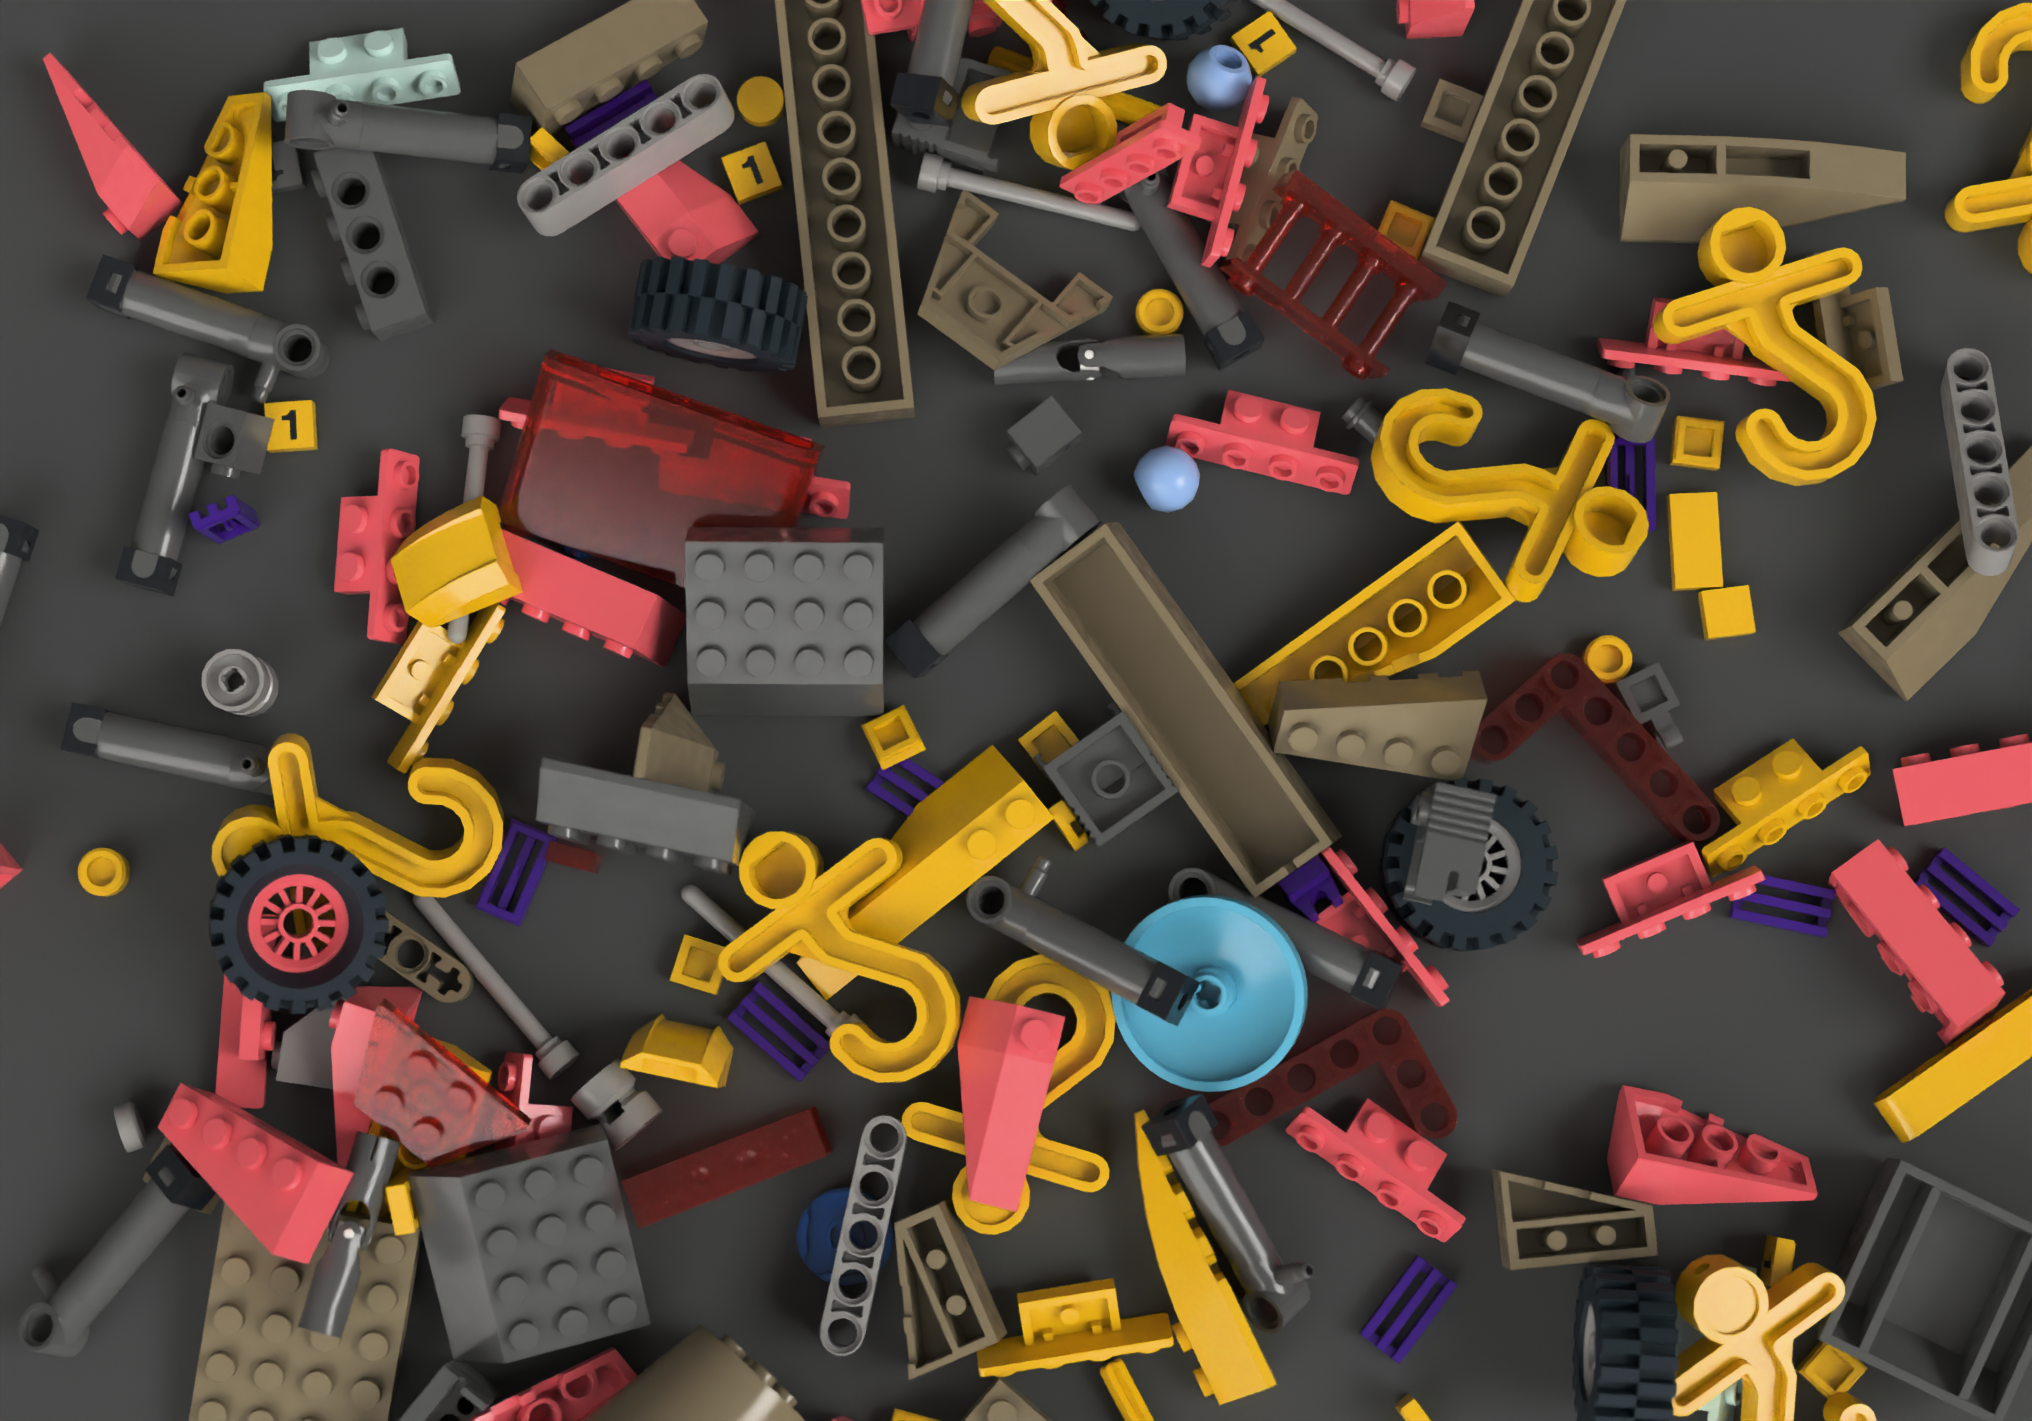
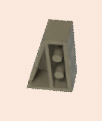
(1567, 1225)
(943, 1290)

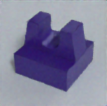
(1308, 886)

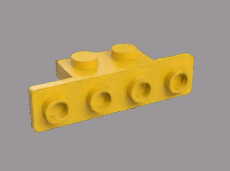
(428, 676)
(1775, 797)
(1071, 1327)

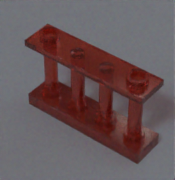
(1375, 255)
(727, 1167)

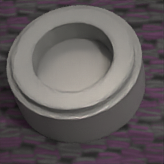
(130, 1126)

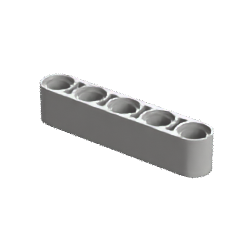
(603, 161)
(1979, 480)
(864, 1259)

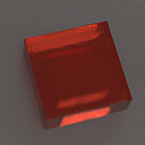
(573, 857)

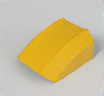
(455, 565)
(680, 1052)

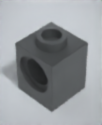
(1042, 436)
(250, 438)

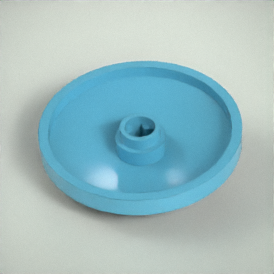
(1246, 1000)

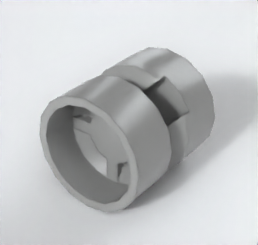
(240, 683)
(604, 1091)

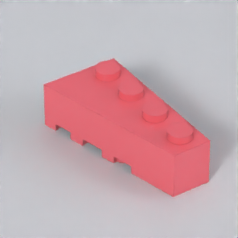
(1965, 782)
(1917, 940)

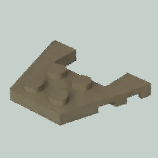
(990, 307)

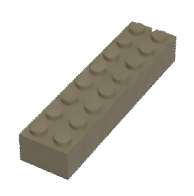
(1185, 708)

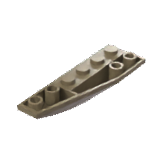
(1686, 182)
(1936, 600)

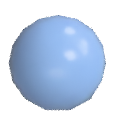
(1219, 78)
(1167, 478)

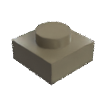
(1451, 110)

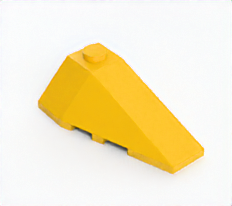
(226, 221)

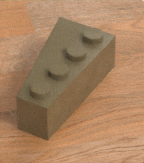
(604, 60)
(1382, 723)

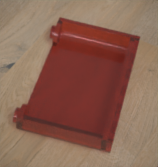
(636, 465)

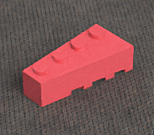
(593, 603)
(258, 1171)

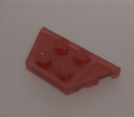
(429, 1094)

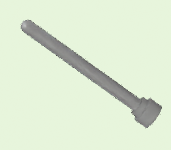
(1390, 75)
(939, 175)
(480, 436)
(778, 972)
(552, 1052)

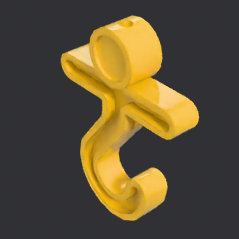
(1982, 77)
(1063, 84)
(1755, 304)
(1563, 512)
(377, 847)
(813, 922)
(1072, 1063)
(1752, 1337)

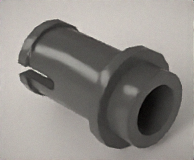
(1363, 418)

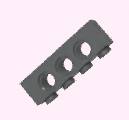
(405, 304)

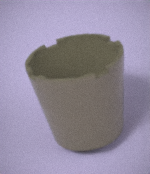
(701, 1382)

